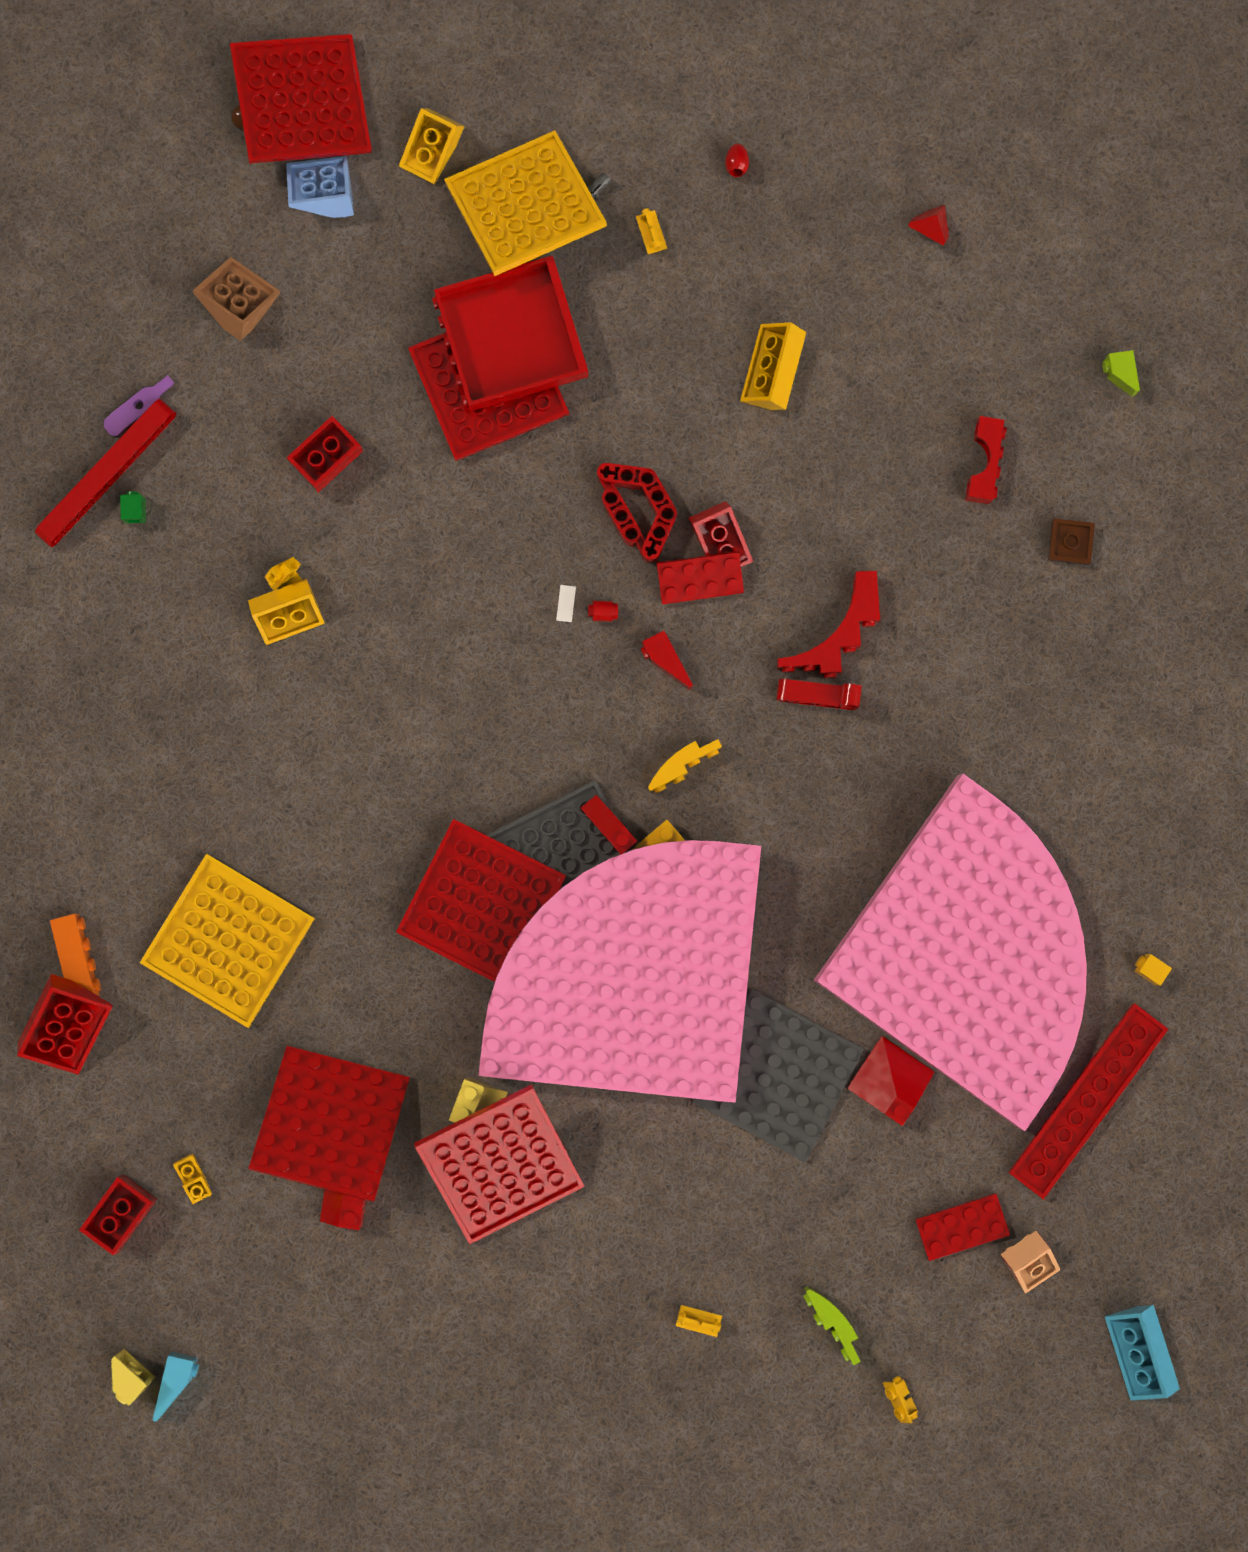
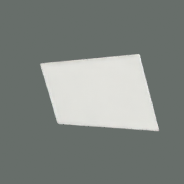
(566, 603)

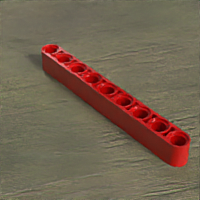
(105, 472)

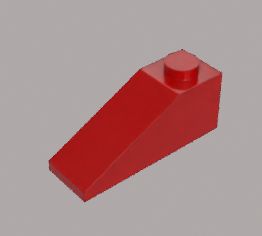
(663, 656)
(609, 825)

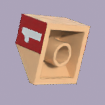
(1030, 1261)

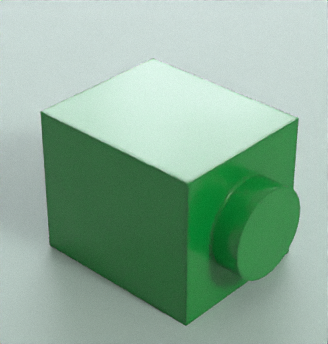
(133, 508)

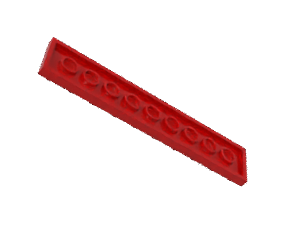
(1088, 1101)

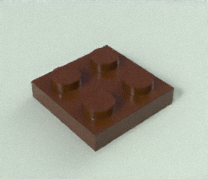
(1071, 541)

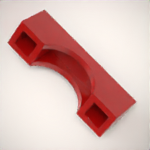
(989, 435)

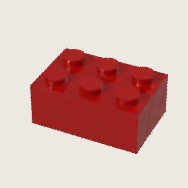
(325, 454)
(118, 1214)

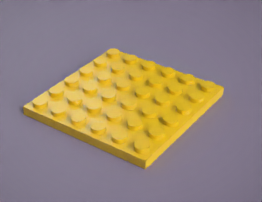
(525, 203)
(227, 940)

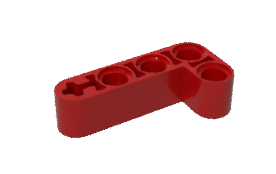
(819, 694)

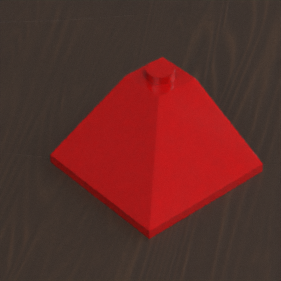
(891, 1080)

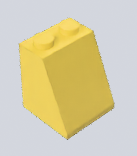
(474, 1097)

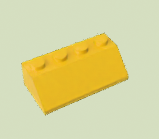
(773, 365)

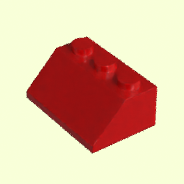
(342, 1210)

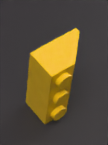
(286, 611)

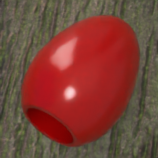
(737, 160)

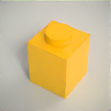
(1152, 969)

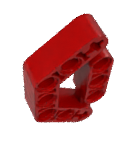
(609, 485)

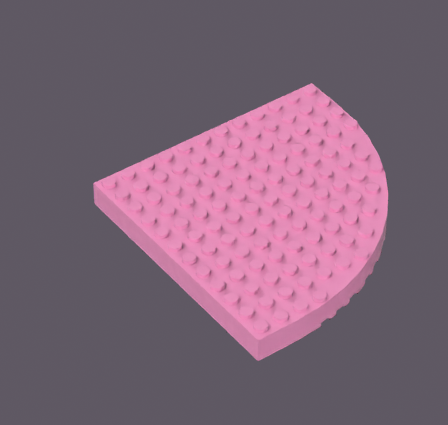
(972, 955)
(632, 976)

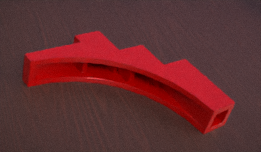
(827, 655)

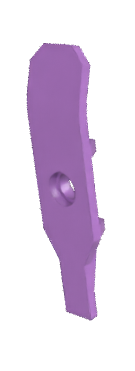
(128, 413)

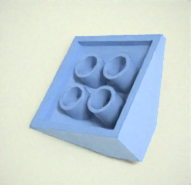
(321, 186)

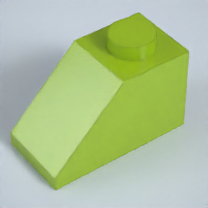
(1122, 371)

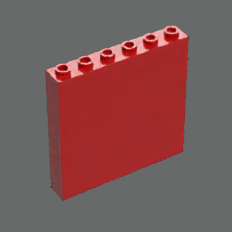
(510, 333)

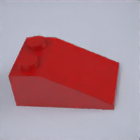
(719, 532)

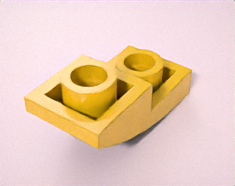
(192, 1178)

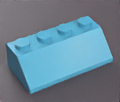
(1142, 1353)

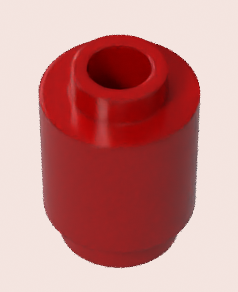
(603, 611)

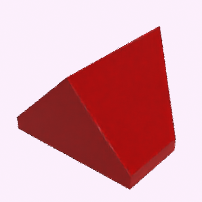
(932, 224)

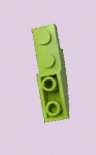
(830, 1316)

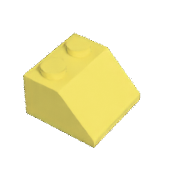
(129, 1377)

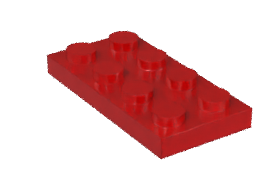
(700, 577)
(962, 1227)

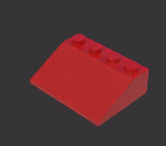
(63, 1025)

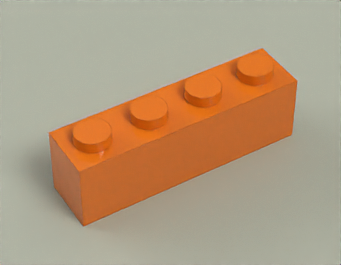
(74, 951)

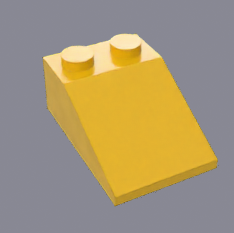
(430, 144)

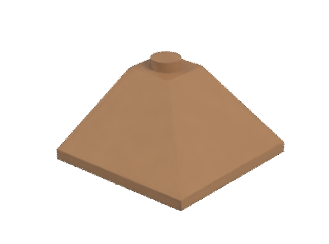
(236, 297)

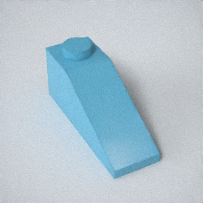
(176, 1376)

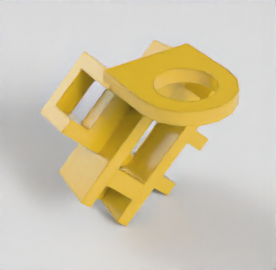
(283, 574)

